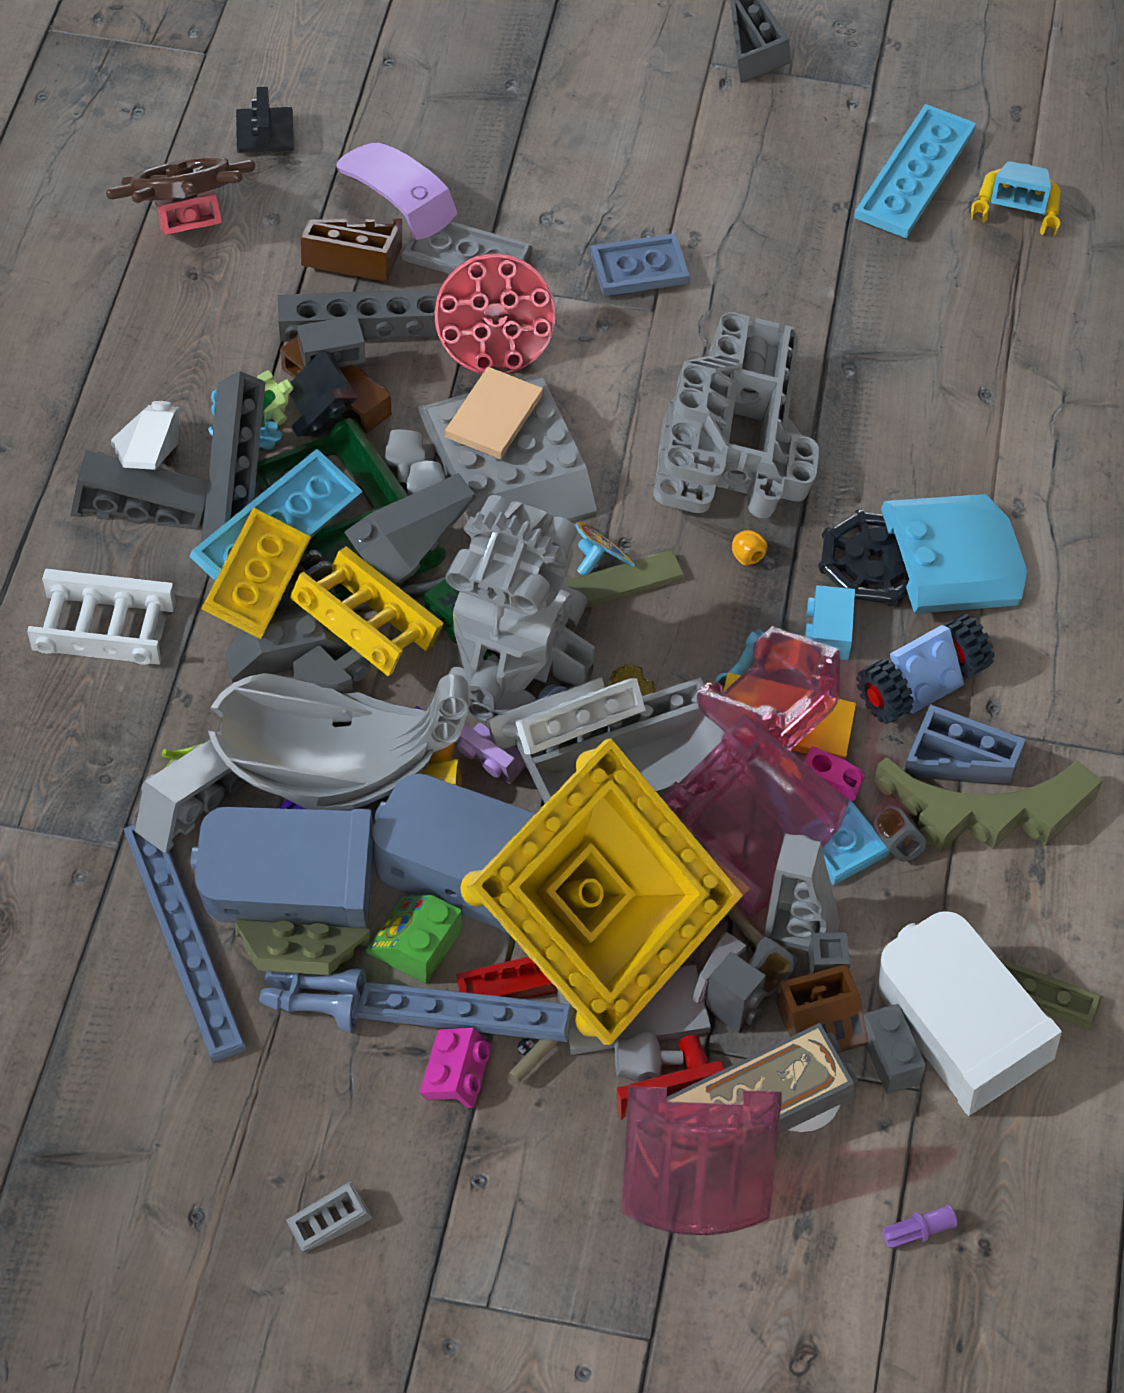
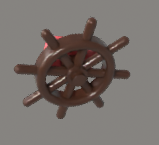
(183, 190)

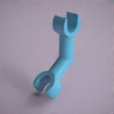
(745, 660)

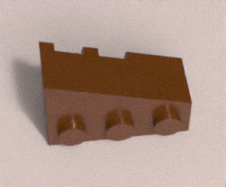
(352, 249)

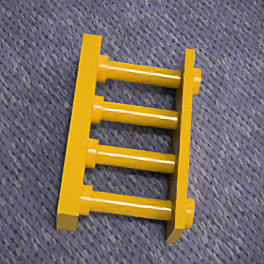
(378, 593)

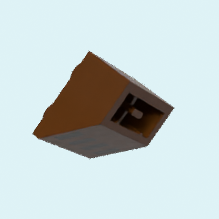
(825, 999)

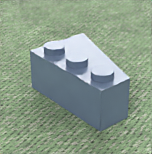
(962, 750)

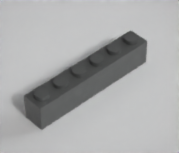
(233, 449)

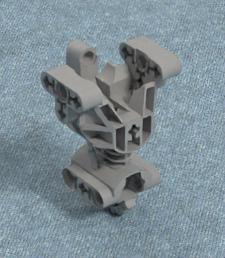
(516, 605)

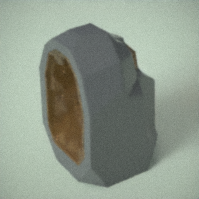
(899, 833)
(774, 963)

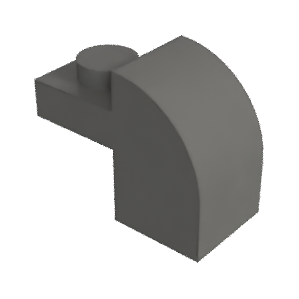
(325, 672)

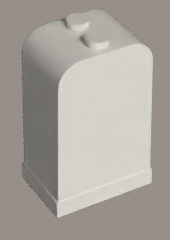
(965, 1009)

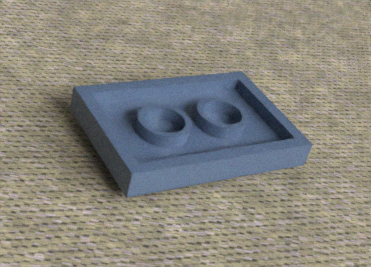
(639, 264)

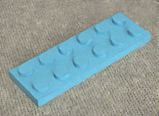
(915, 171)
(302, 499)

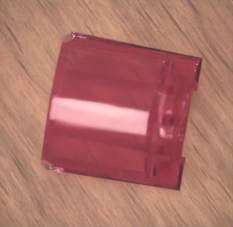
(745, 803)
(699, 1163)

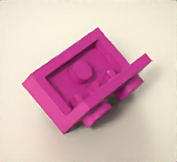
(456, 1066)

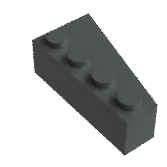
(137, 493)

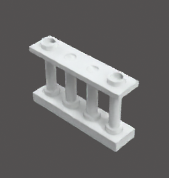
(105, 590)
(566, 715)

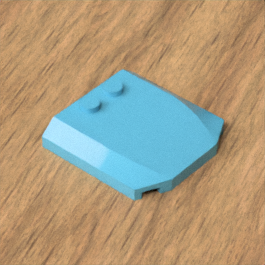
(957, 552)

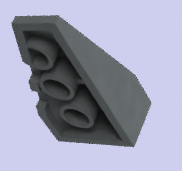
(404, 531)

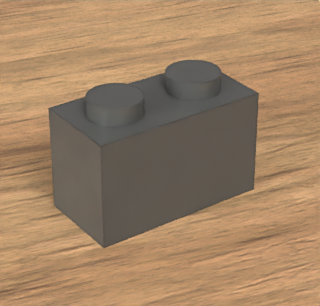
(337, 336)
(735, 993)
(893, 1049)

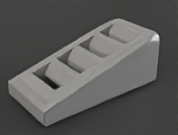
(725, 945)
(335, 1229)

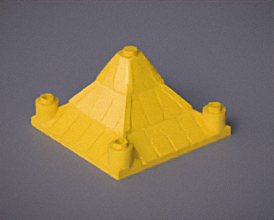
(604, 891)

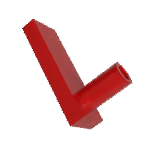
(698, 1069)

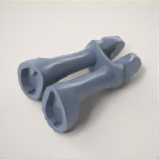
(340, 1006)

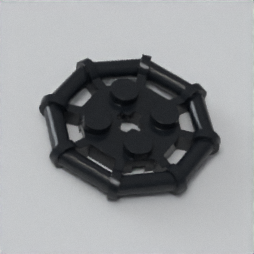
(857, 555)

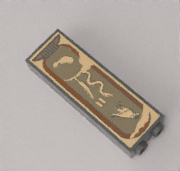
(799, 1067)

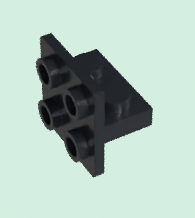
(264, 127)

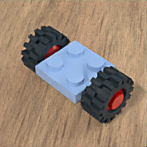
(925, 669)

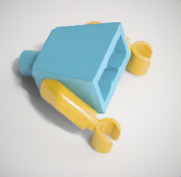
(1021, 188)

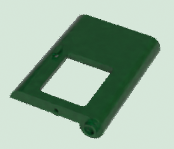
(370, 474)

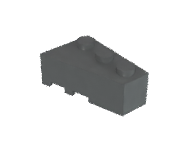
(758, 39)

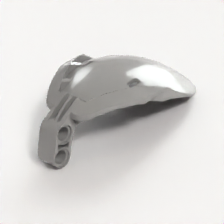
(285, 741)

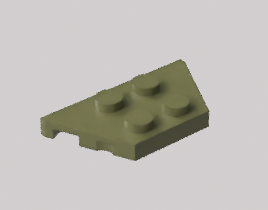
(299, 947)

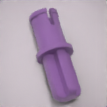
(919, 1227)

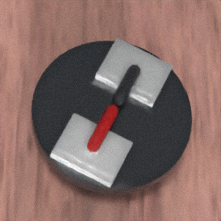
(525, 1046)

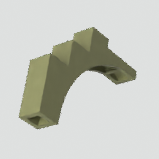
(991, 817)

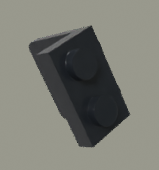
(320, 395)

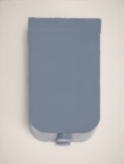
(437, 835)
(286, 865)

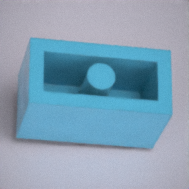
(831, 618)

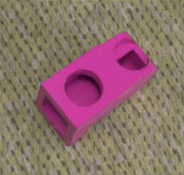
(836, 771)

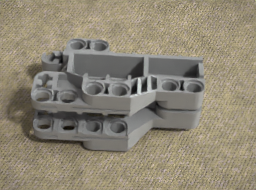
(698, 422)

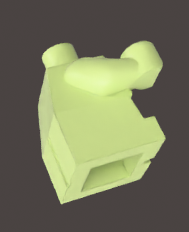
(281, 390)

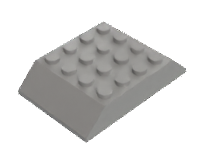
(536, 470)
(659, 742)

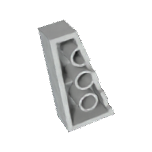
(181, 793)
(801, 894)

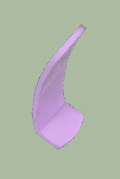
(404, 183)

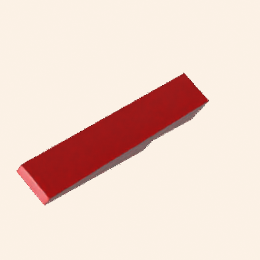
(509, 979)

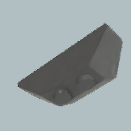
(285, 640)

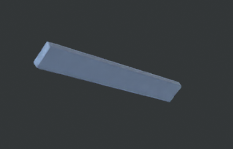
(187, 948)

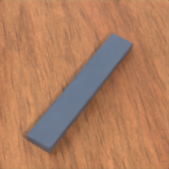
(465, 1010)

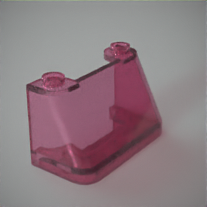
(783, 692)

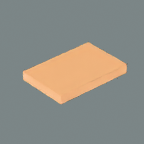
(493, 413)

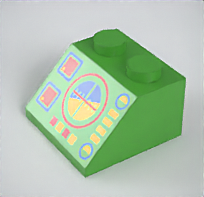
(417, 935)

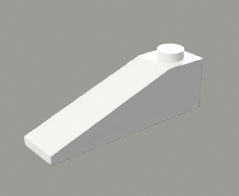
(148, 436)

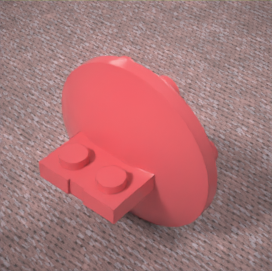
(495, 313)

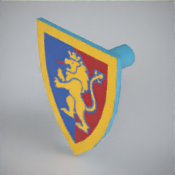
(594, 552)

